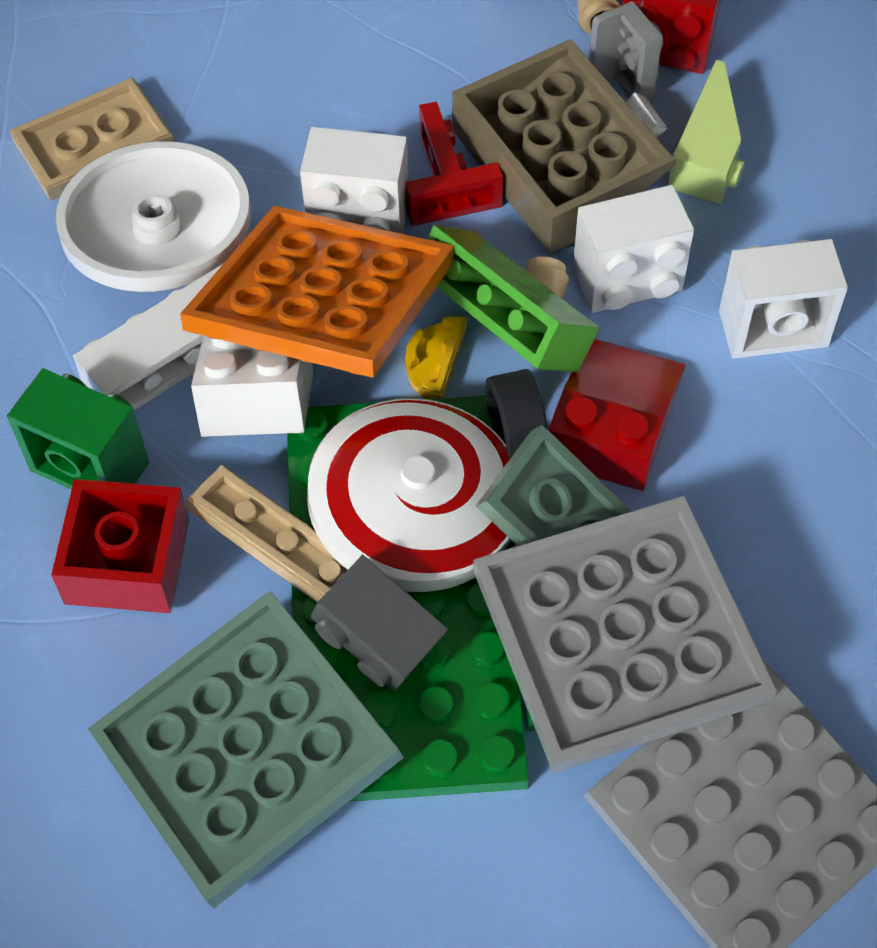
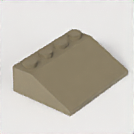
(557, 139)

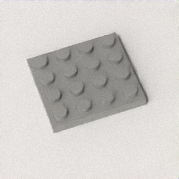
(621, 633)
(746, 821)

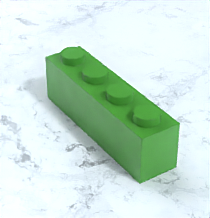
(514, 303)

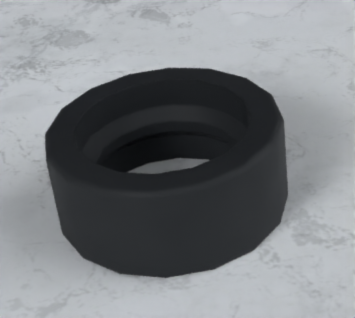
(514, 407)

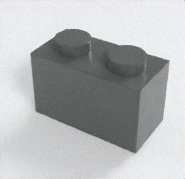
(376, 624)

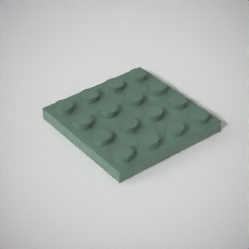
(244, 747)

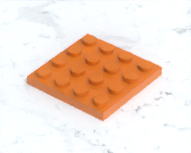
(319, 290)

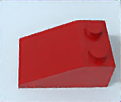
(617, 411)

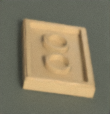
(81, 132)

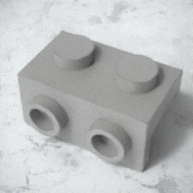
(627, 49)

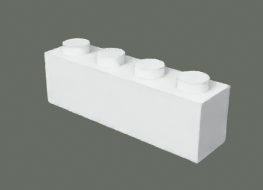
(145, 352)

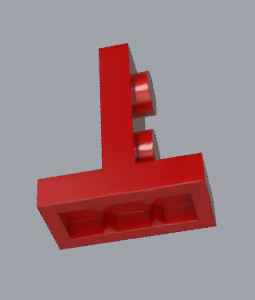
(453, 187)

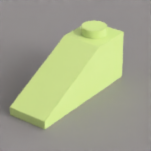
(710, 143)

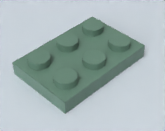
(546, 492)

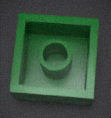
(77, 432)

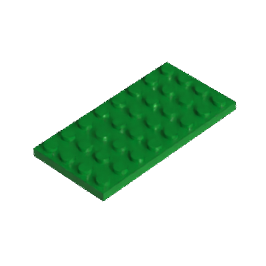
(462, 704)

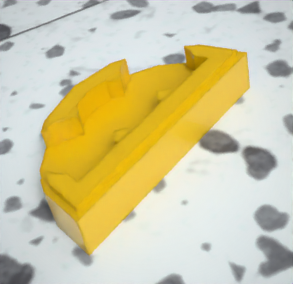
(433, 356)

